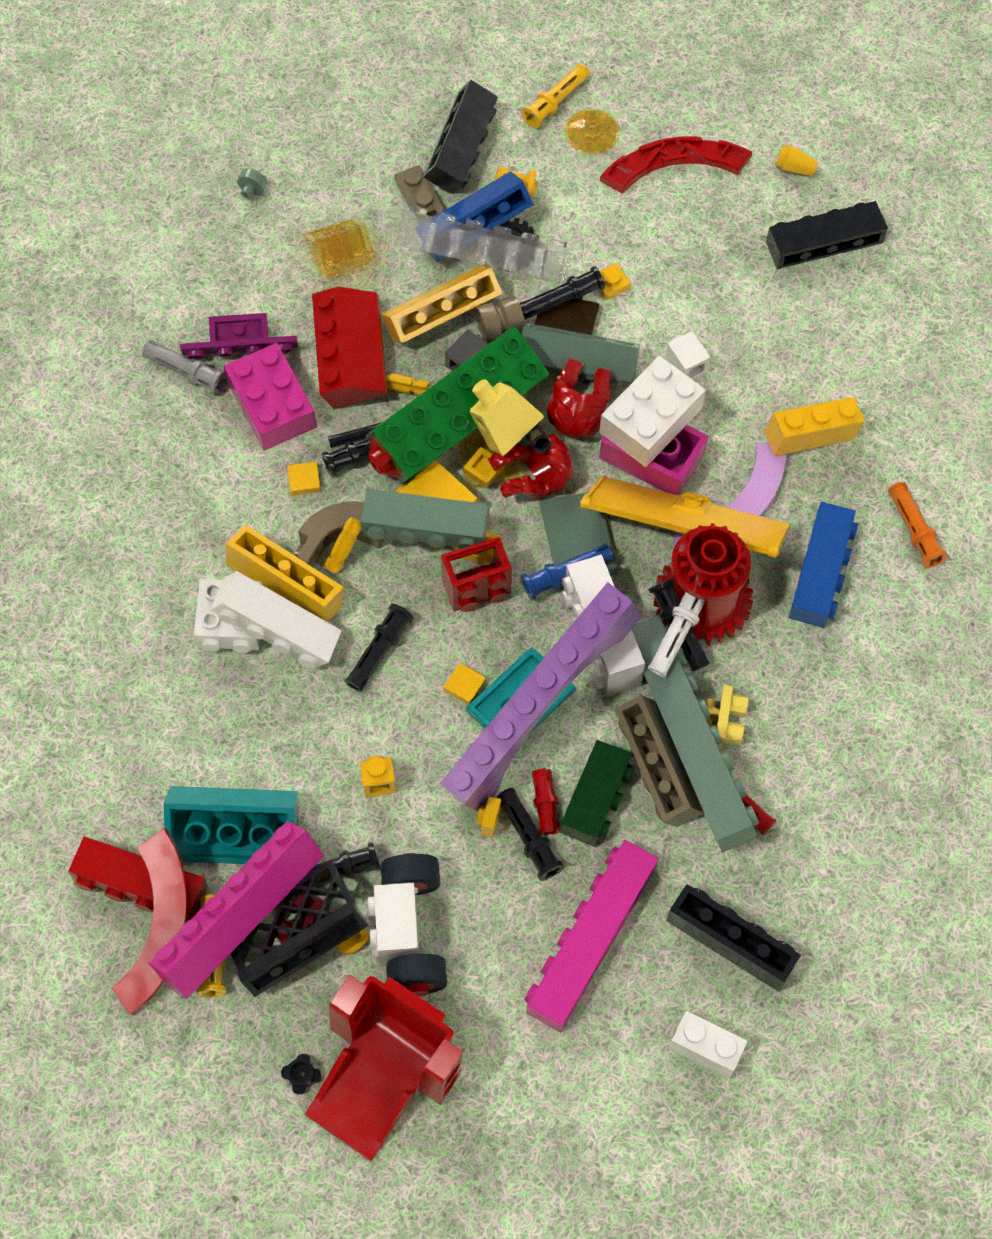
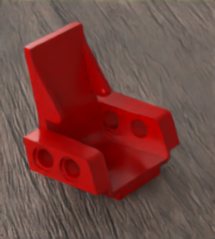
(393, 1052)

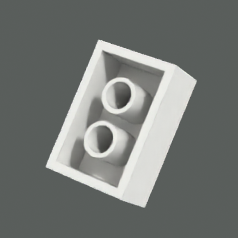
(652, 411)

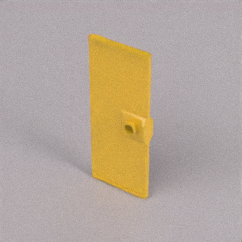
(683, 513)

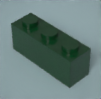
(597, 794)

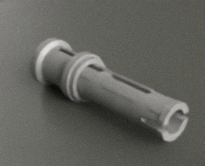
(195, 371)

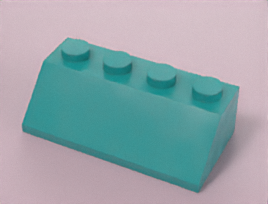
(225, 822)

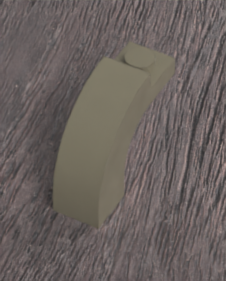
(324, 529)

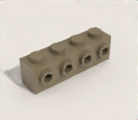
(658, 761)

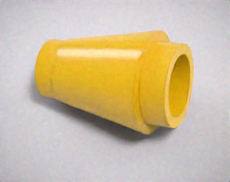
(795, 161)

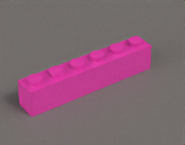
(236, 909)
(591, 936)

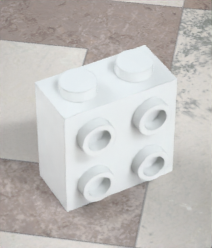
(211, 632)

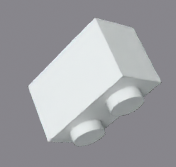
(708, 1044)

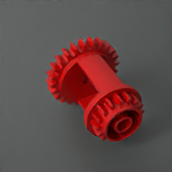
(716, 579)

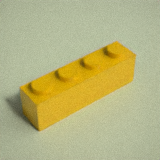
(441, 303)
(283, 573)

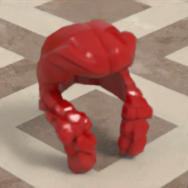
(575, 412)
(551, 469)

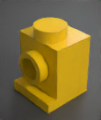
(377, 772)

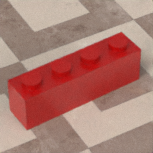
(124, 875)

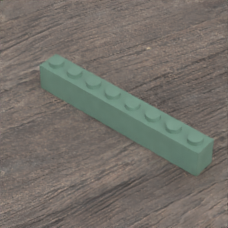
(697, 742)

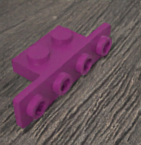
(236, 334)

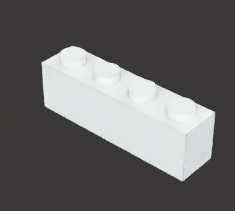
(275, 620)

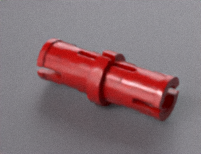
(545, 801)

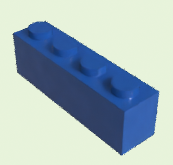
(492, 204)
(822, 565)

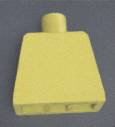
(502, 415)

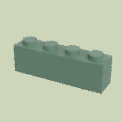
(557, 345)
(423, 519)

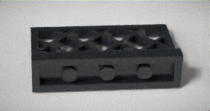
(302, 945)

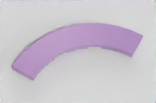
(761, 486)

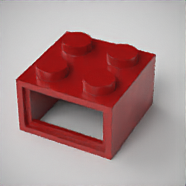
(479, 584)

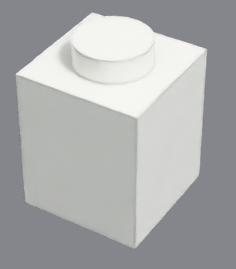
(688, 355)

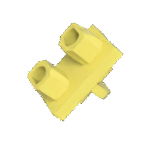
(729, 704)

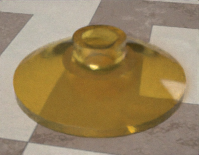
(592, 139)

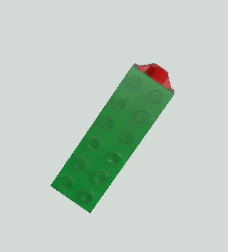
(442, 412)

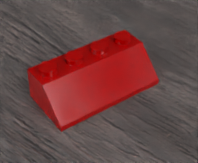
(349, 346)

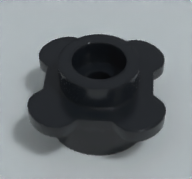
(291, 1071)

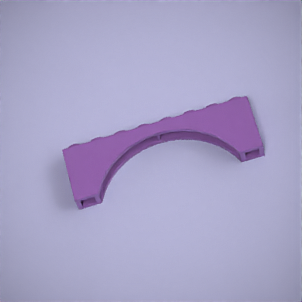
(596, 629)

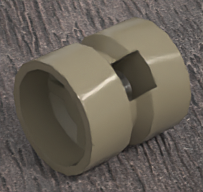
(498, 319)

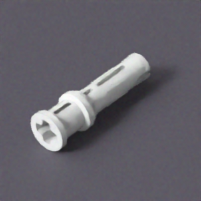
(684, 617)

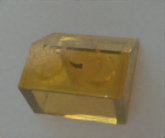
(339, 246)

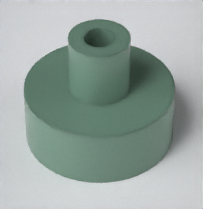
(251, 182)

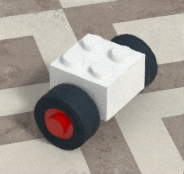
(395, 919)

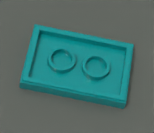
(497, 694)

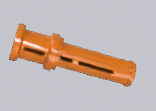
(922, 536)

